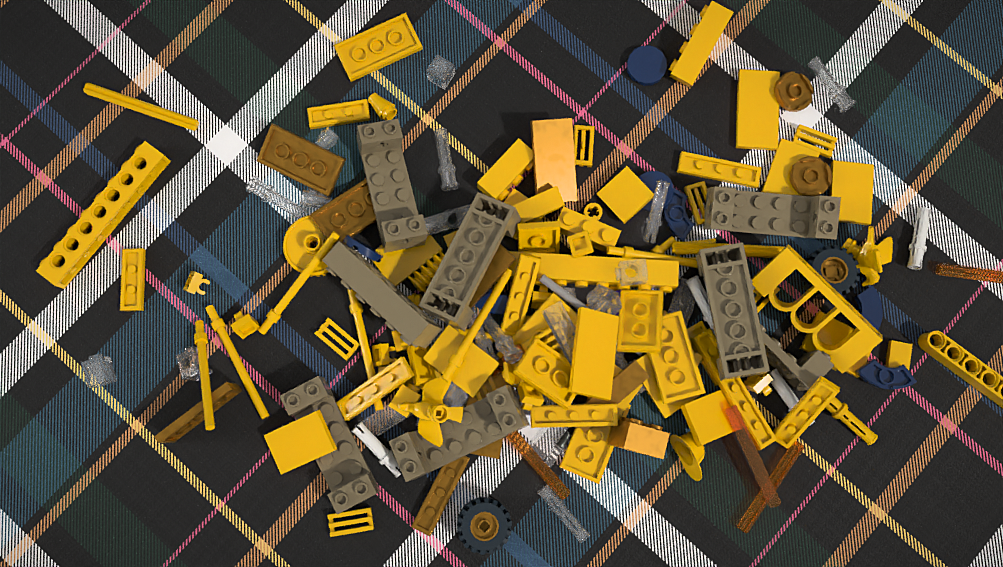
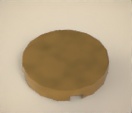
(793, 91)
(810, 176)

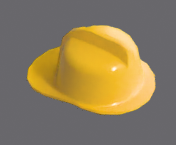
(689, 454)

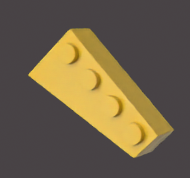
(701, 43)

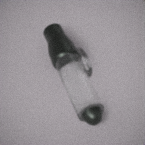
(558, 450)

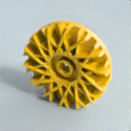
(298, 245)

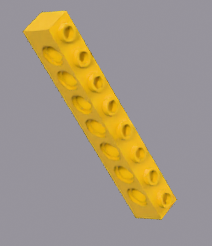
(103, 226)

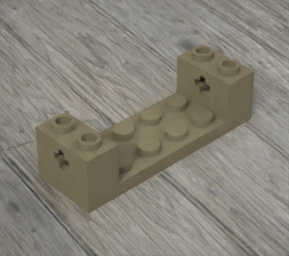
(390, 186)
(771, 213)
(468, 260)
(733, 311)
(798, 373)
(480, 425)
(345, 467)

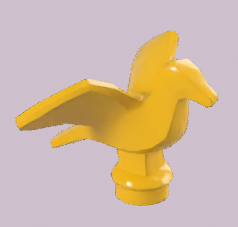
(870, 256)
(432, 410)

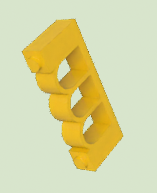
(853, 346)

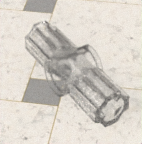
(439, 222)

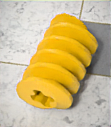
(427, 273)

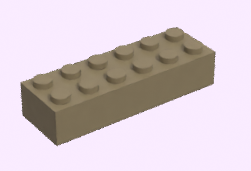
(382, 295)

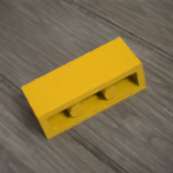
(507, 171)
(600, 233)

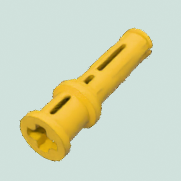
(840, 411)

